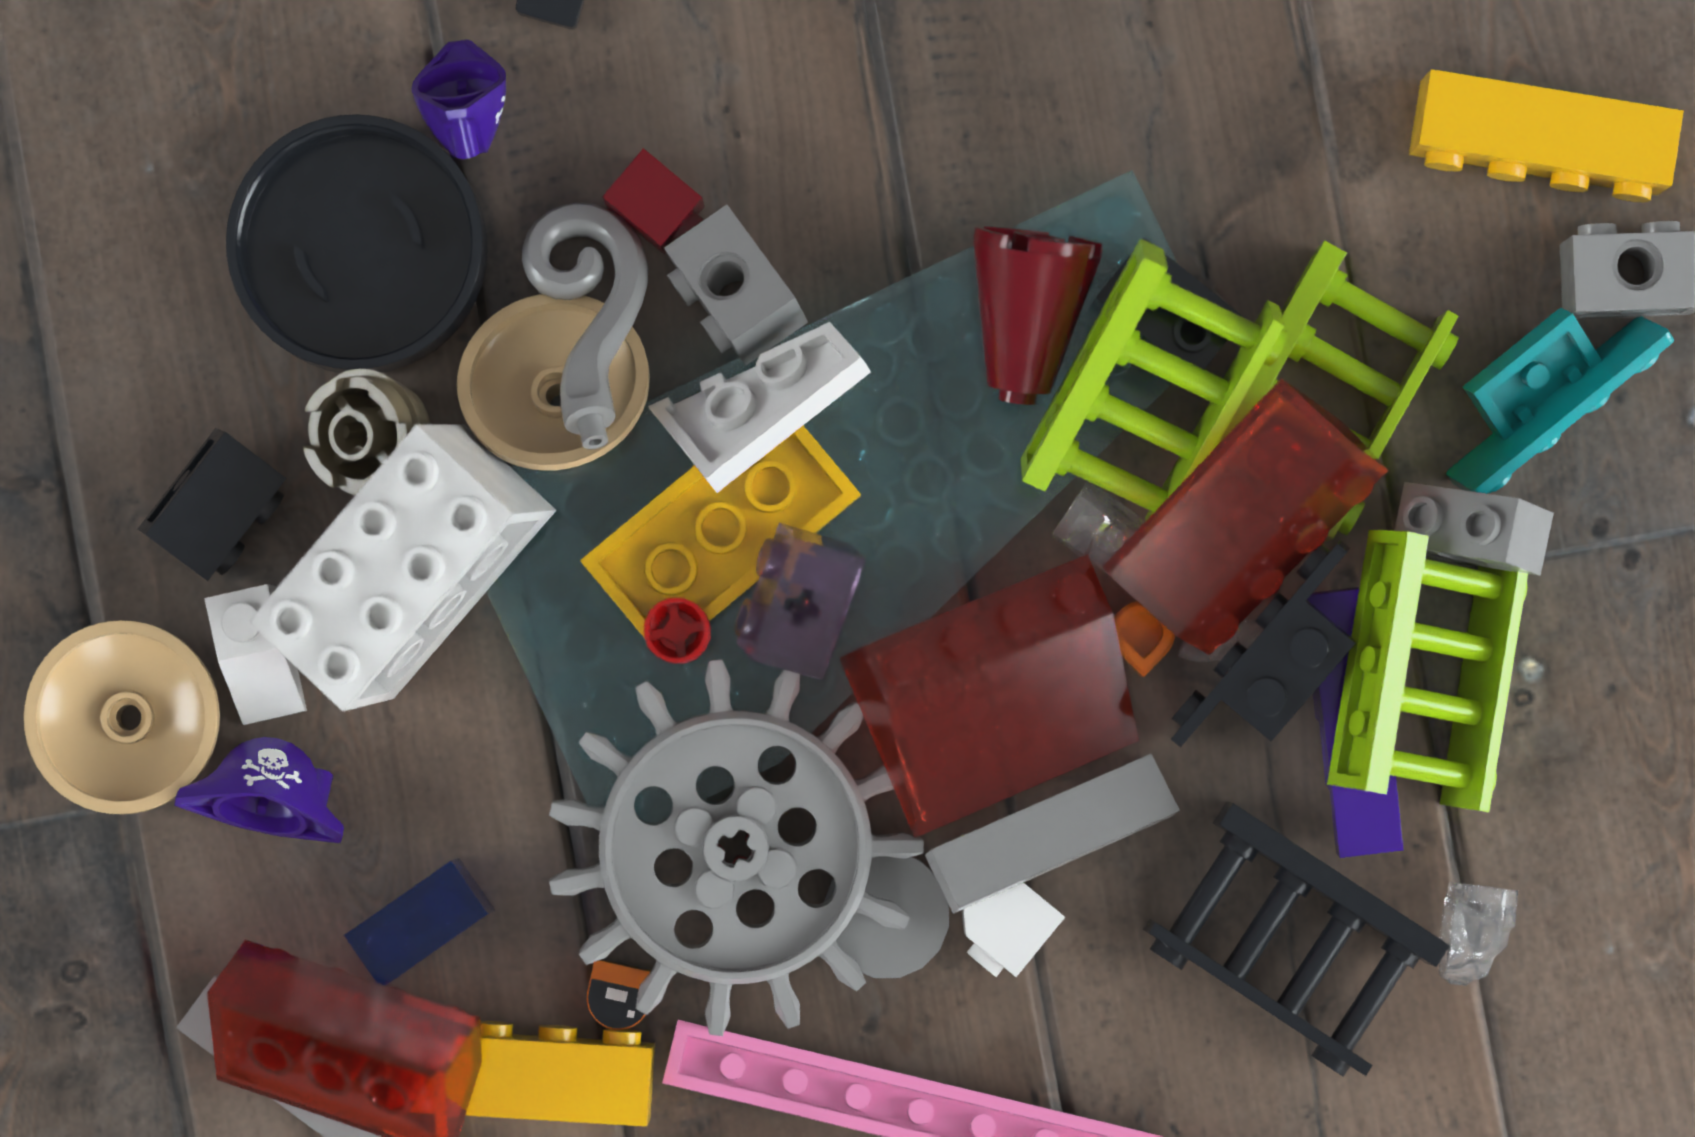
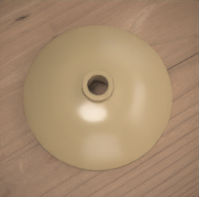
(517, 369)
(78, 707)

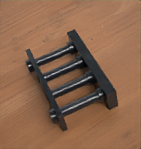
(1350, 912)

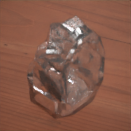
(1096, 525)
(1476, 928)

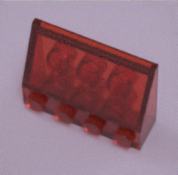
(995, 695)

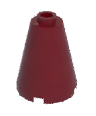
(1029, 305)

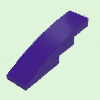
(1361, 819)

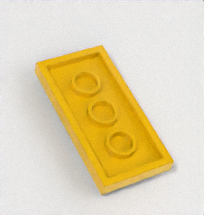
(708, 541)

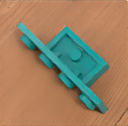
(1545, 388)

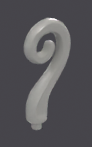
(585, 384)

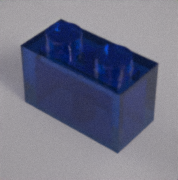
(419, 922)

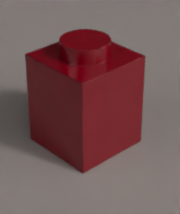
(654, 201)

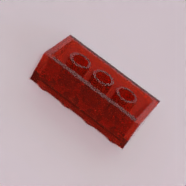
(1245, 517)
(342, 1045)

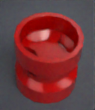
(669, 628)

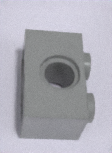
(723, 253)
(1595, 288)
(1476, 527)

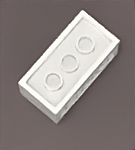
(401, 565)

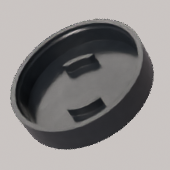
(356, 244)

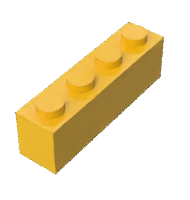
(1545, 134)
(564, 1076)

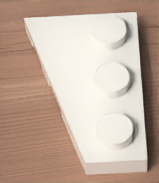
(753, 412)

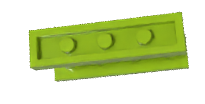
(1326, 285)
(1117, 341)
(1379, 662)

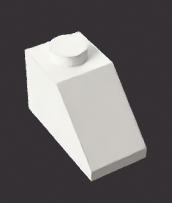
(256, 673)
(1009, 928)

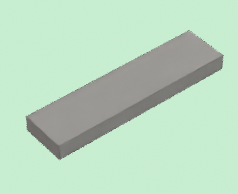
(1051, 833)

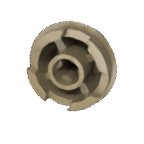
(358, 425)

